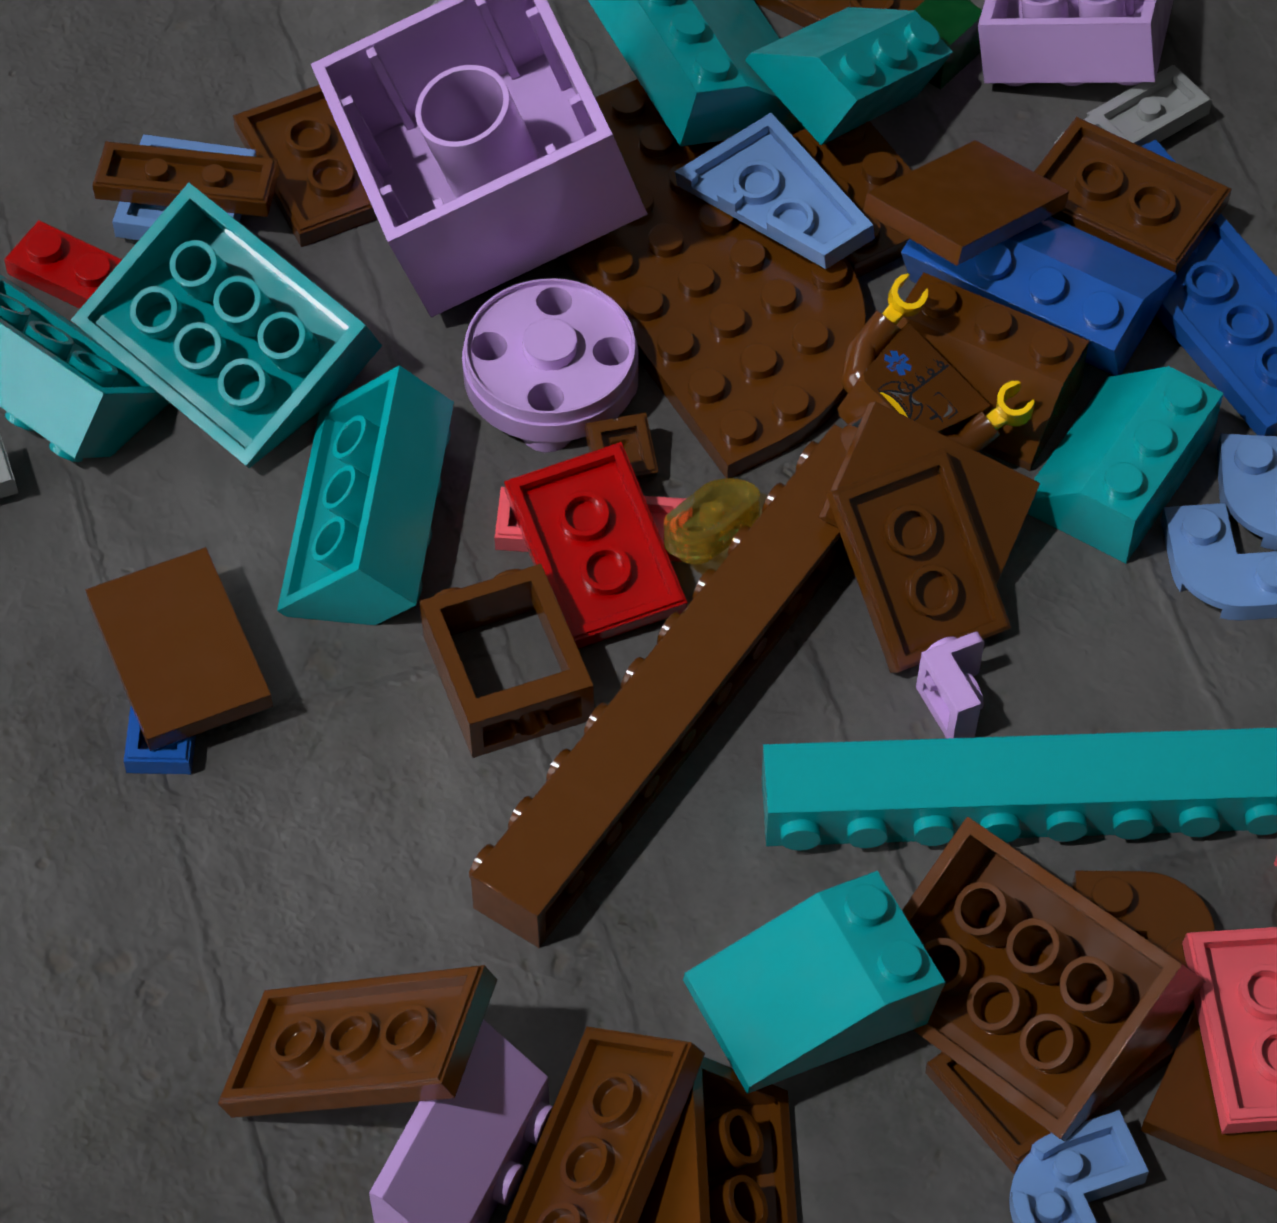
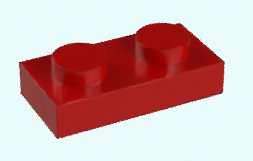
(59, 264)

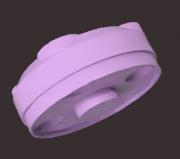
(549, 361)

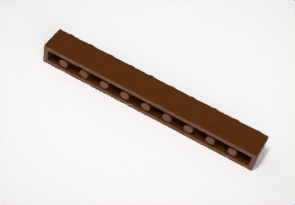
(663, 705)

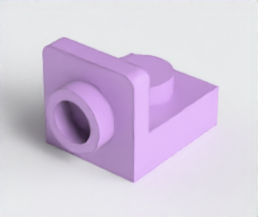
(949, 683)

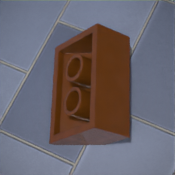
(998, 346)
(727, 1156)

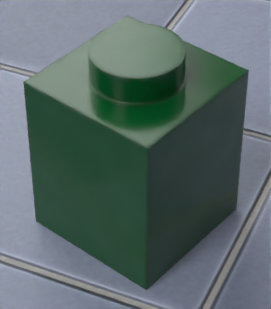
(958, 28)

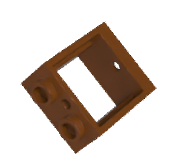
(522, 710)

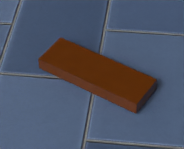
(160, 173)

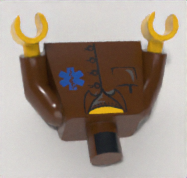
(916, 381)

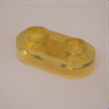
(710, 519)

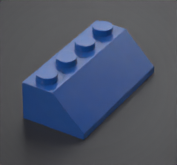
(1065, 282)

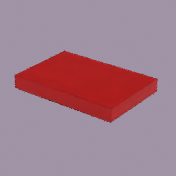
(596, 544)

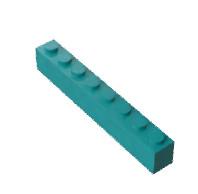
(1020, 787)

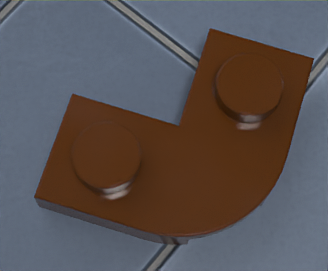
(1148, 904)

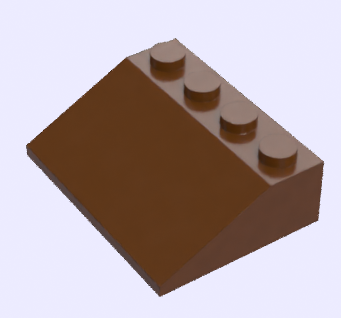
(1039, 981)

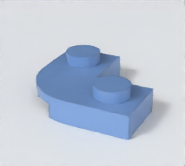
(1250, 483)
(1207, 563)
(1065, 1175)

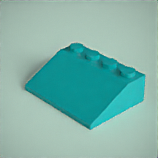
(695, 63)
(226, 328)

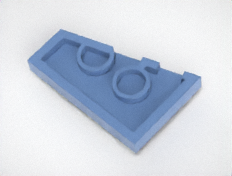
(779, 191)

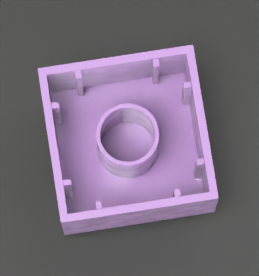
(477, 144)

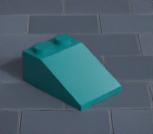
(817, 983)

